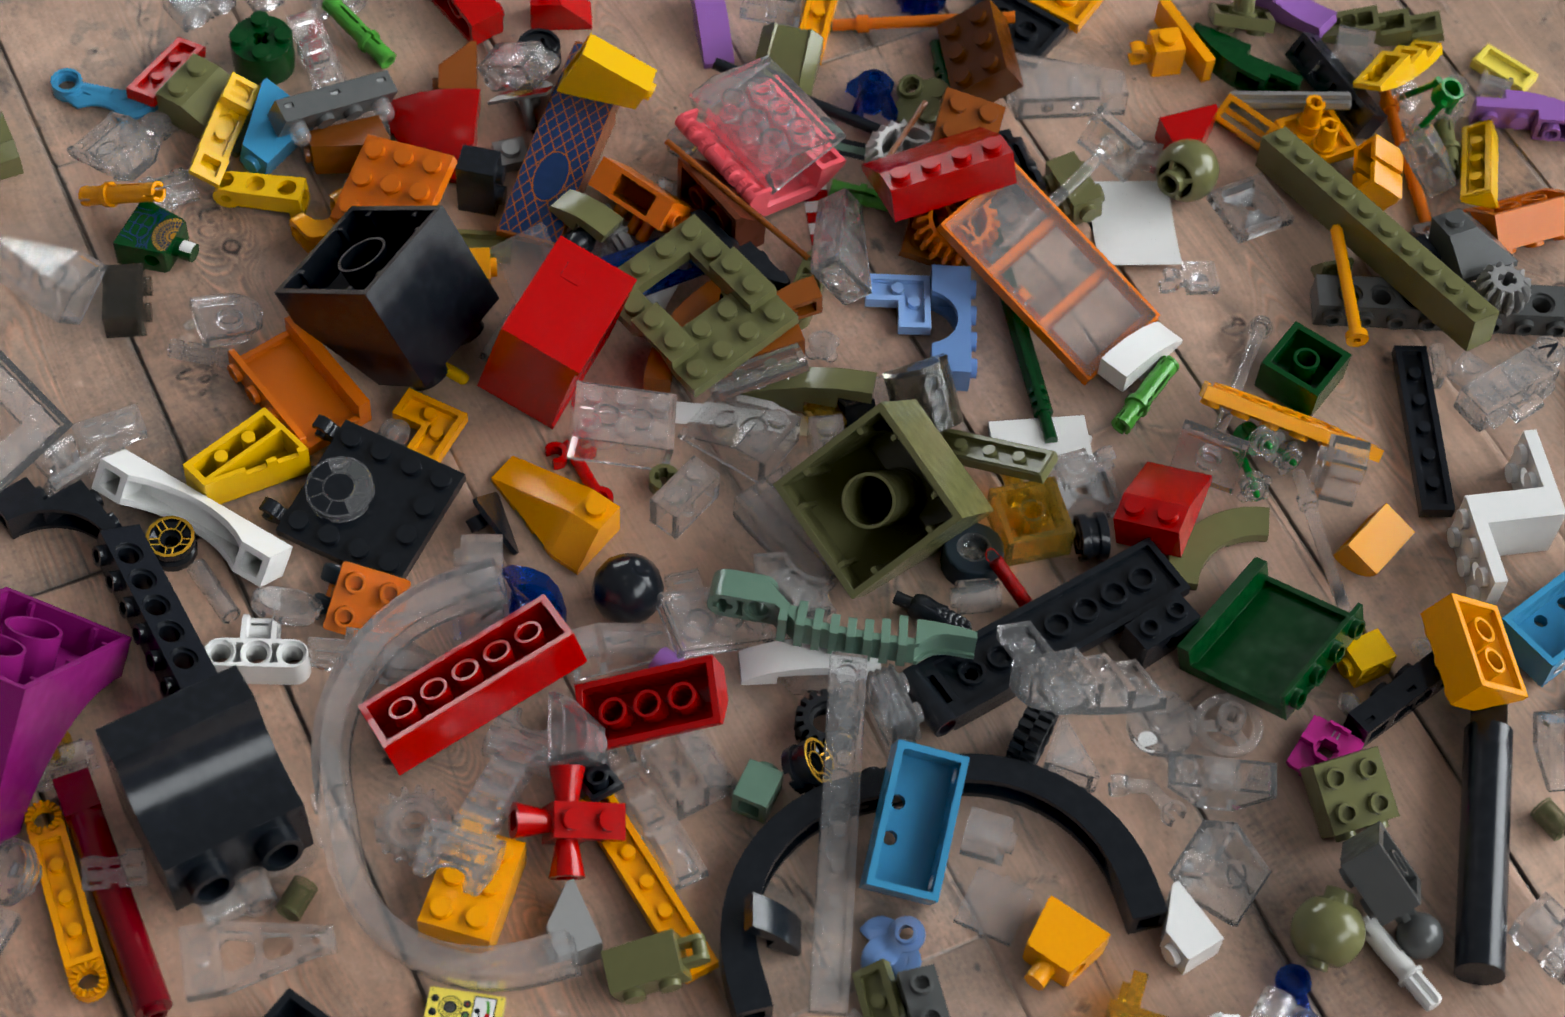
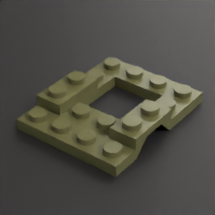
(724, 333)

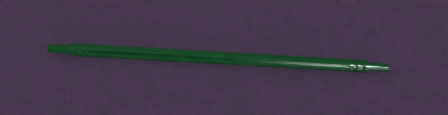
(1018, 329)

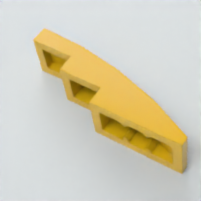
(1398, 66)

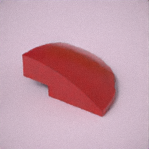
(438, 120)

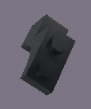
(73, 508)

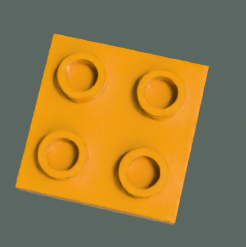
(1320, 130)

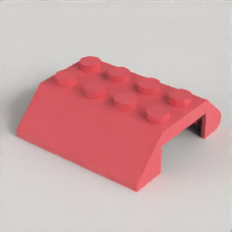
(799, 189)

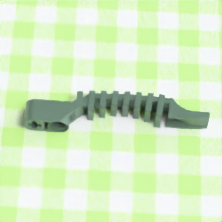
(758, 600)

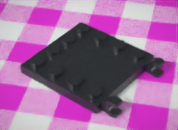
(400, 519)

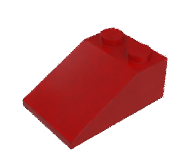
(1161, 506)

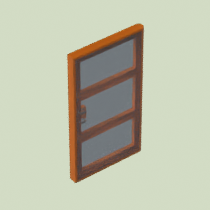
(1048, 273)

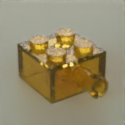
(1030, 520)

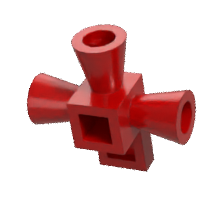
(568, 822)

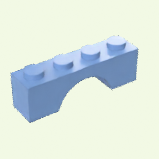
(951, 298)

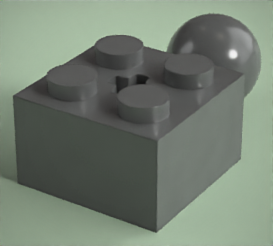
(1390, 890)

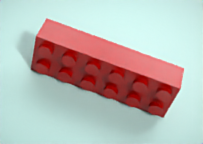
(472, 684)

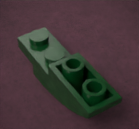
(1241, 69)

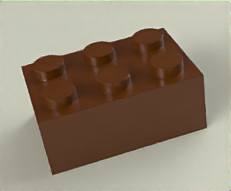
(980, 52)

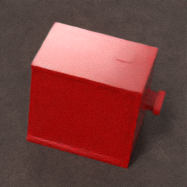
(556, 331)

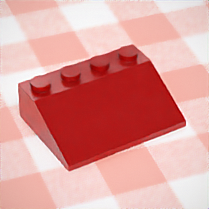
(942, 172)

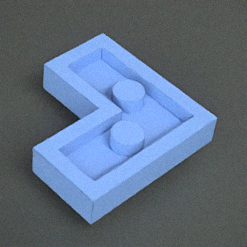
(907, 294)

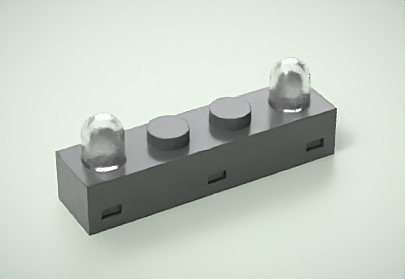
(332, 103)

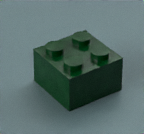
(1302, 369)

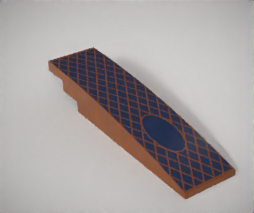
(558, 159)

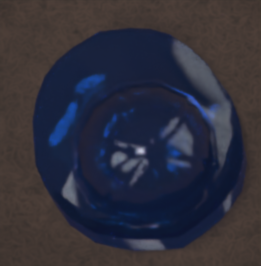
(528, 585)

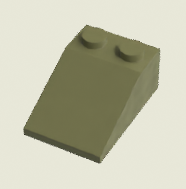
(193, 95)

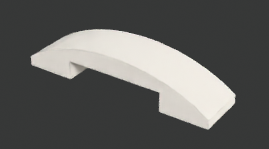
(778, 659)

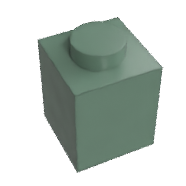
(757, 790)

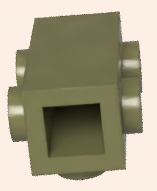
(1085, 201)

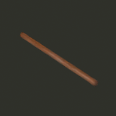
(908, 127)

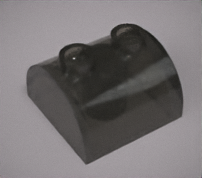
(932, 385)

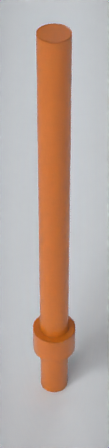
(864, 23)
(1391, 108)

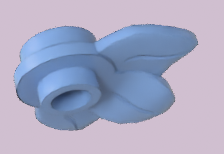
(886, 942)

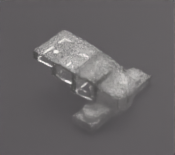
(1073, 683)

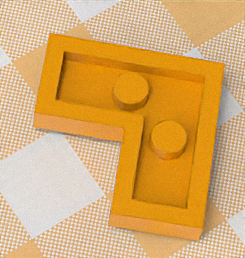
(435, 423)

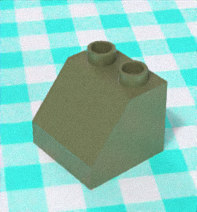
(882, 496)

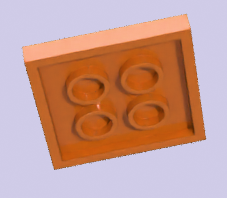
(394, 176)

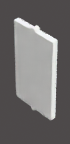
(1070, 430)

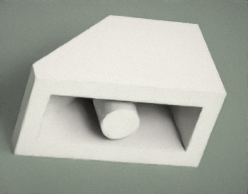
(1187, 932)

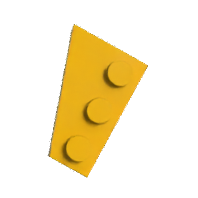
(248, 459)

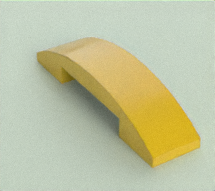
(223, 129)

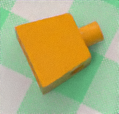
(1062, 945)

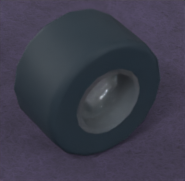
(965, 554)

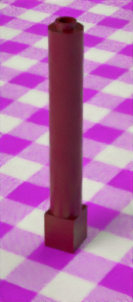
(115, 905)

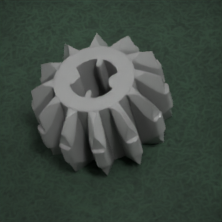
(1504, 287)

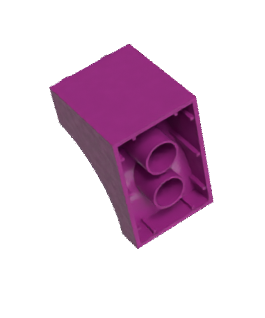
(47, 676)

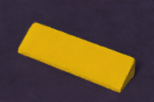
(1479, 165)

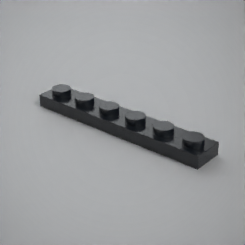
(1423, 431)

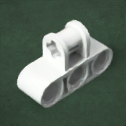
(262, 640)

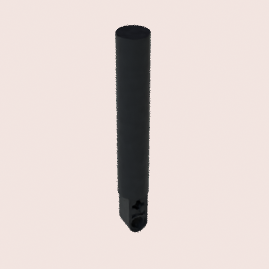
(1484, 848)

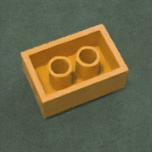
(471, 920)

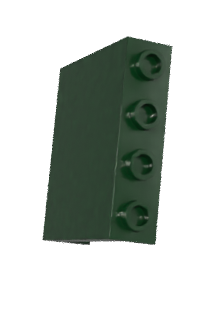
(1268, 641)

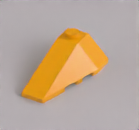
(563, 514)

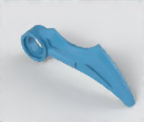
(88, 95)

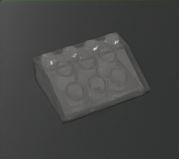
(766, 121)

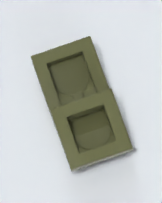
(590, 214)

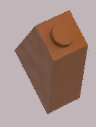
(337, 146)

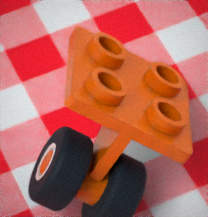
(356, 594)

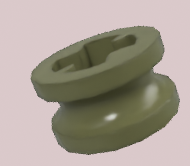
(657, 472)

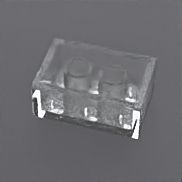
(621, 425)

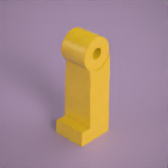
(263, 192)

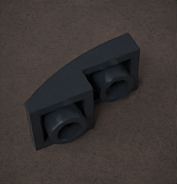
(599, 783)
(774, 922)

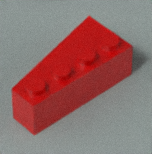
(473, 18)

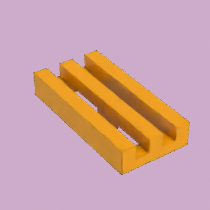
(1224, 108)

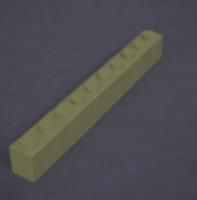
(1378, 239)

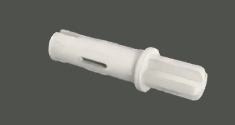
(1401, 965)

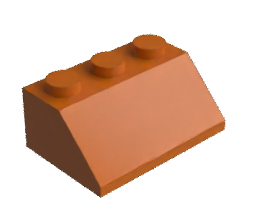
(1525, 218)

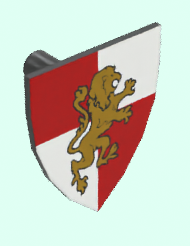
(528, 101)

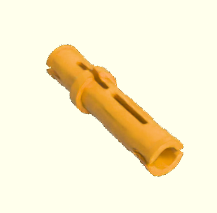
(112, 194)

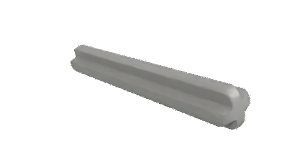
(1291, 99)

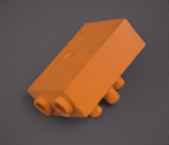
(647, 201)

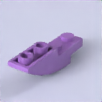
(1523, 111)

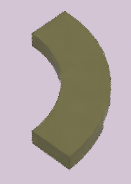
(1217, 531)

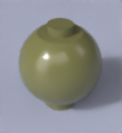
(1187, 170)
(1328, 930)

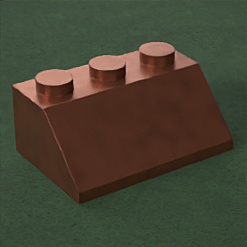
(700, 192)

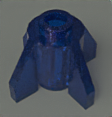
(873, 94)

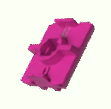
(1319, 734)

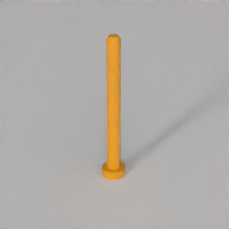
(1356, 335)

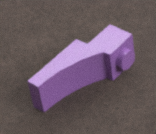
(1301, 15)

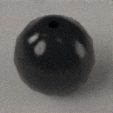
(627, 588)

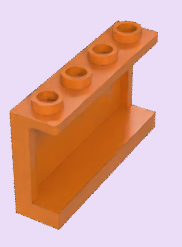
(298, 382)

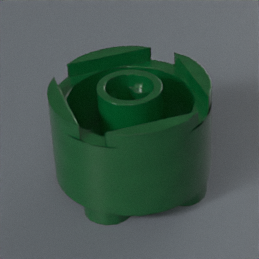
(262, 48)

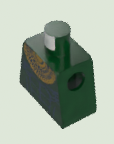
(154, 239)

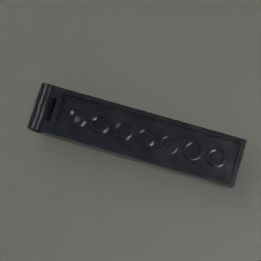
(1069, 616)

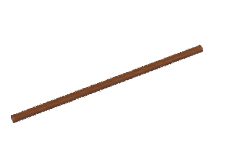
(737, 199)

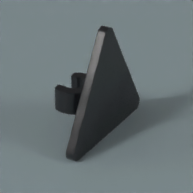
(492, 514)

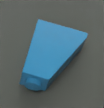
(261, 147)

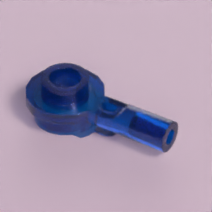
(1296, 982)

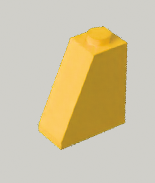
(607, 75)

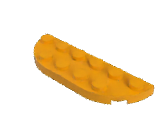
(1274, 415)

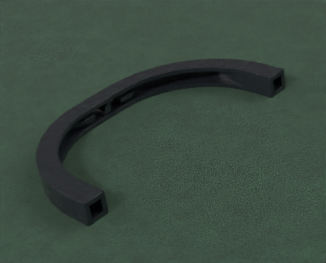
(987, 776)

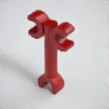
(580, 467)

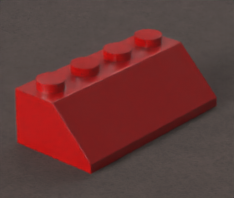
(657, 700)

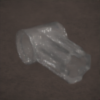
(250, 896)

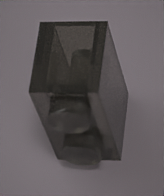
(125, 300)

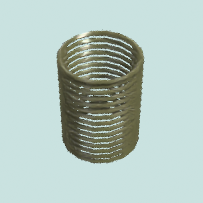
(1550, 814)
(298, 886)

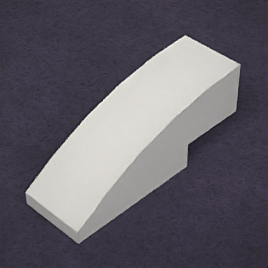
(1137, 355)

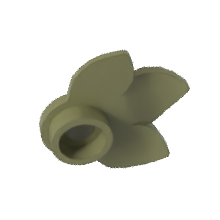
(928, 90)

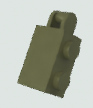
(652, 964)

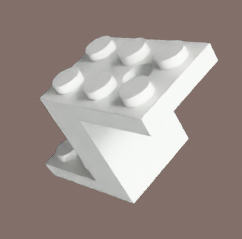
(1507, 521)

